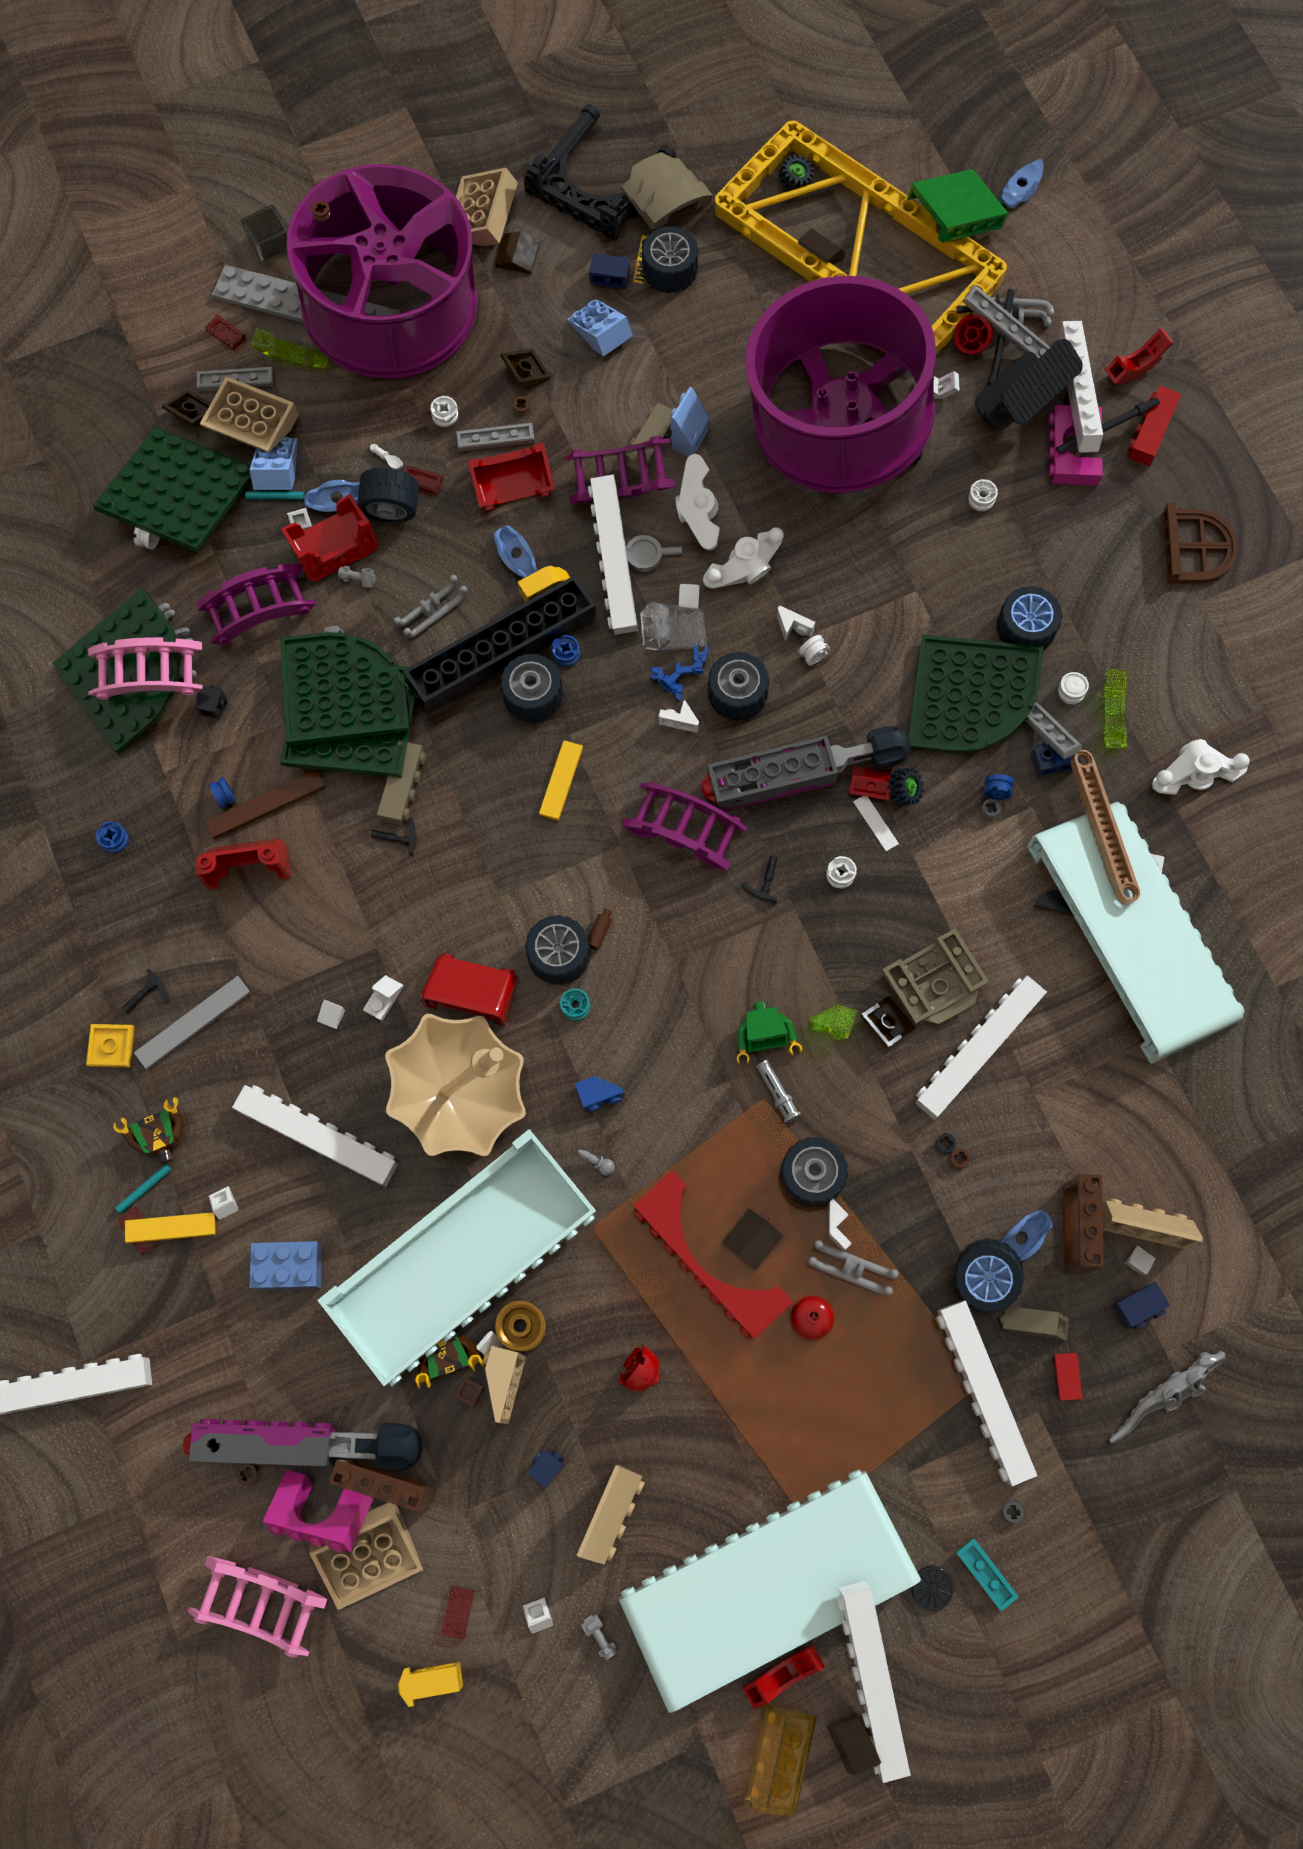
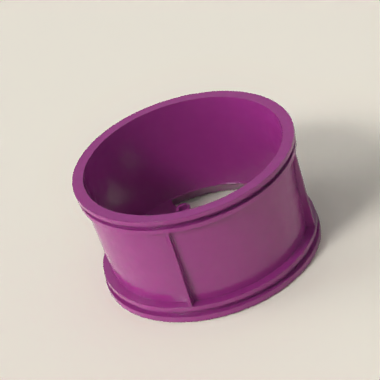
(381, 222)
(829, 442)

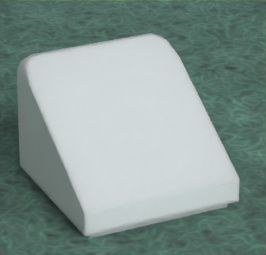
(300, 517)
(689, 595)
(330, 1014)
(223, 1203)
(1140, 1261)
(489, 1340)
(537, 1615)

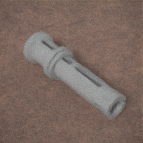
(782, 1100)

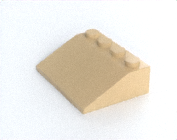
(487, 203)
(250, 415)
(1149, 1225)
(503, 1378)
(610, 1514)
(377, 1560)

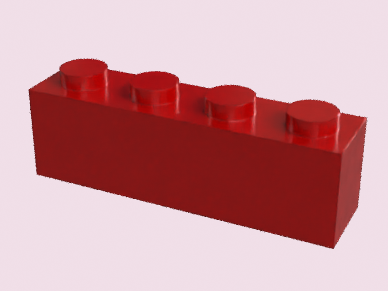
(1154, 426)

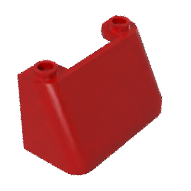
(511, 476)
(333, 541)
(214, 863)
(470, 988)

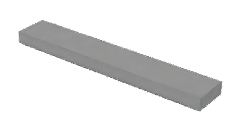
(1004, 322)
(192, 1023)

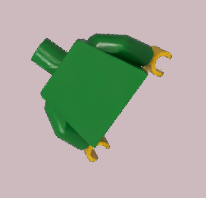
(765, 1030)

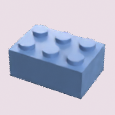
(285, 1265)

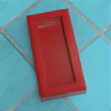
(1067, 1376)

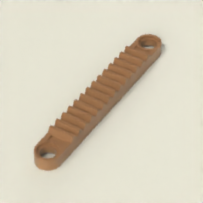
(1104, 827)

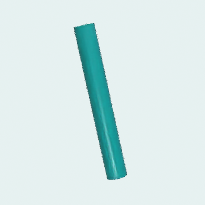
(274, 495)
(143, 1188)

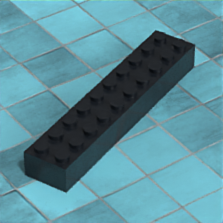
(499, 642)

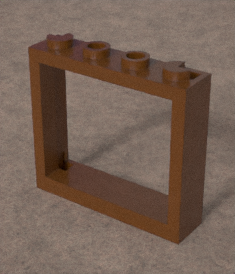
(1082, 1224)
(382, 1485)

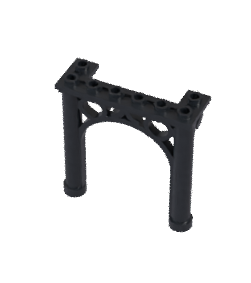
(541, 175)

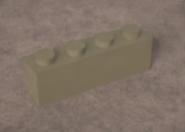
(657, 424)
(400, 791)

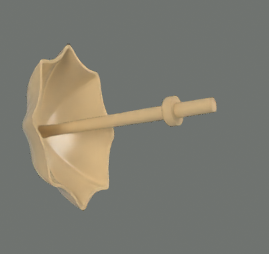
(455, 1085)

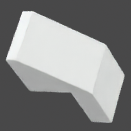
(945, 385)
(836, 1216)

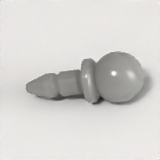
(604, 1166)

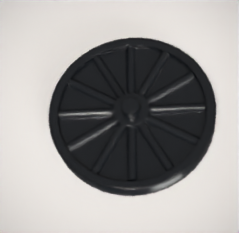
(934, 1589)

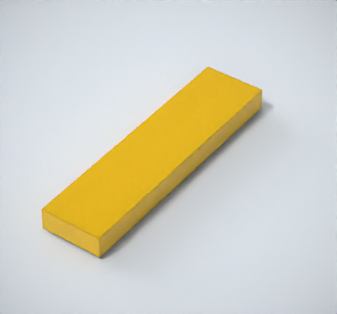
(561, 780)
(170, 1228)

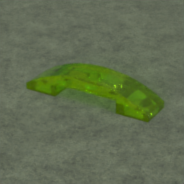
(288, 352)
(1114, 709)

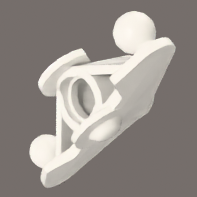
(697, 504)
(747, 561)
(1198, 768)

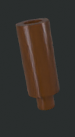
(599, 929)

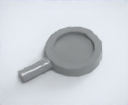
(645, 553)

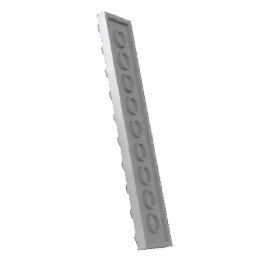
(273, 294)

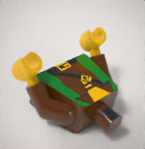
(155, 1133)
(449, 1358)

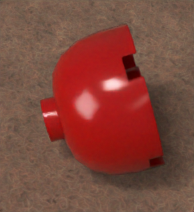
(973, 334)
(802, 1322)
(641, 1370)

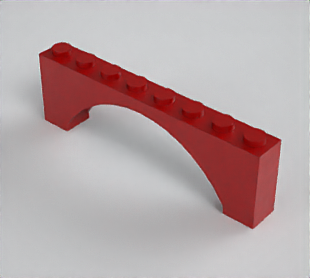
(750, 1308)

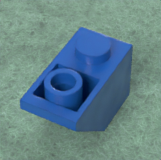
(596, 1092)

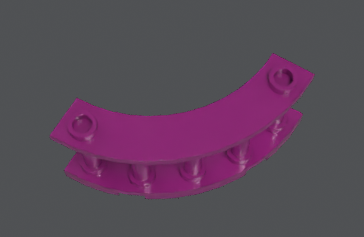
(625, 489)
(246, 582)
(676, 838)

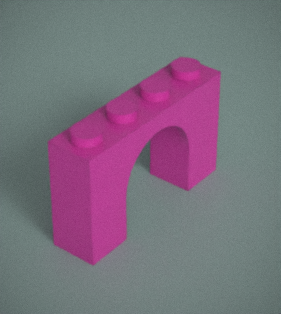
(1066, 467)
(336, 1531)

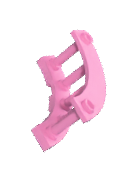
(141, 647)
(268, 1584)

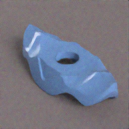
(1013, 193)
(321, 499)
(507, 541)
(1035, 1227)

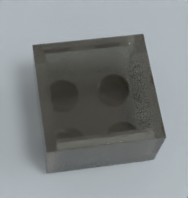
(266, 232)

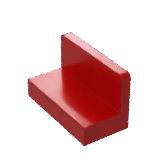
(870, 782)

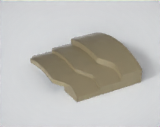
(663, 187)
(937, 980)

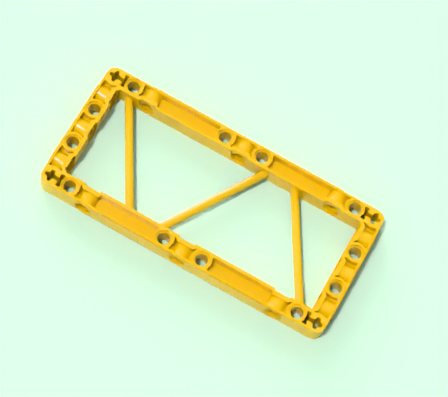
(873, 190)

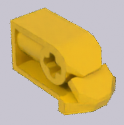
(541, 581)
(429, 1682)

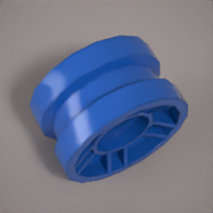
(569, 657)
(998, 787)
(222, 793)
(119, 840)

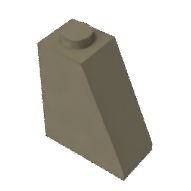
(1035, 1322)

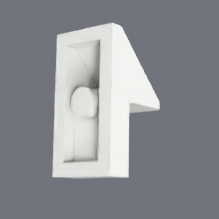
(790, 620)
(685, 720)
(384, 996)

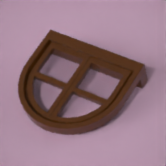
(1173, 546)

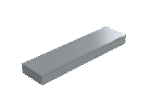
(255, 377)
(495, 437)
(1053, 732)

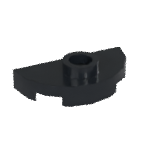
(1053, 902)

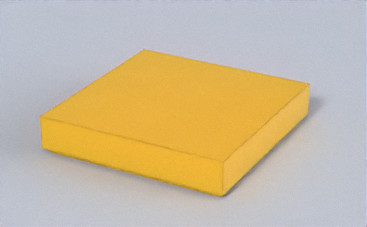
(110, 1045)

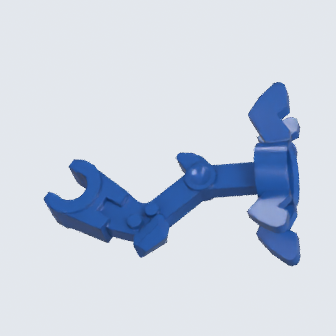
(668, 682)

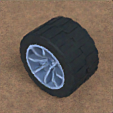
(1029, 617)
(989, 1275)

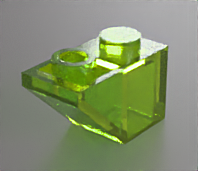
(834, 1020)

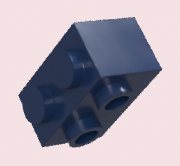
(609, 270)
(1048, 761)
(1141, 1305)
(546, 1467)

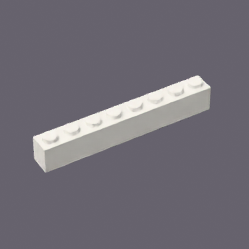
(1082, 393)
(614, 555)
(980, 1048)
(316, 1136)
(75, 1384)
(987, 1394)
(873, 1680)

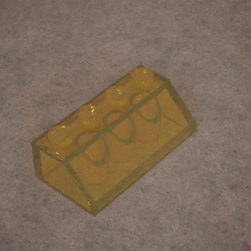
(780, 1761)

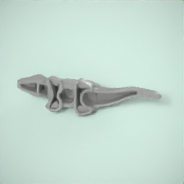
(1172, 1392)

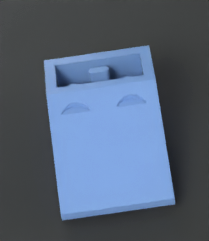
(601, 326)
(689, 424)
(276, 468)

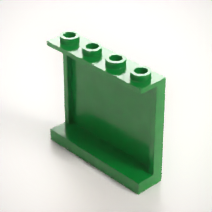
(960, 204)

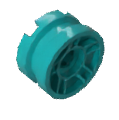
(569, 999)

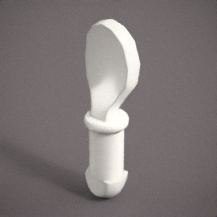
(393, 461)

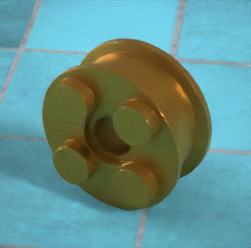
(506, 1323)

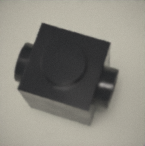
(211, 702)

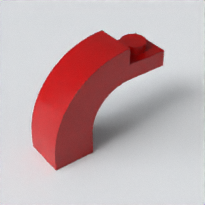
(1129, 367)
(782, 1675)

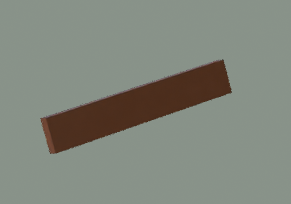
(265, 804)

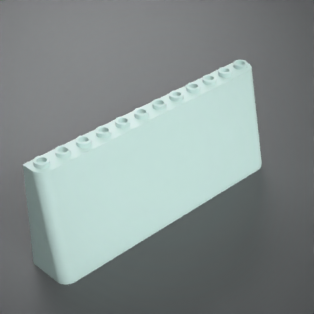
(1143, 946)
(458, 1259)
(765, 1590)

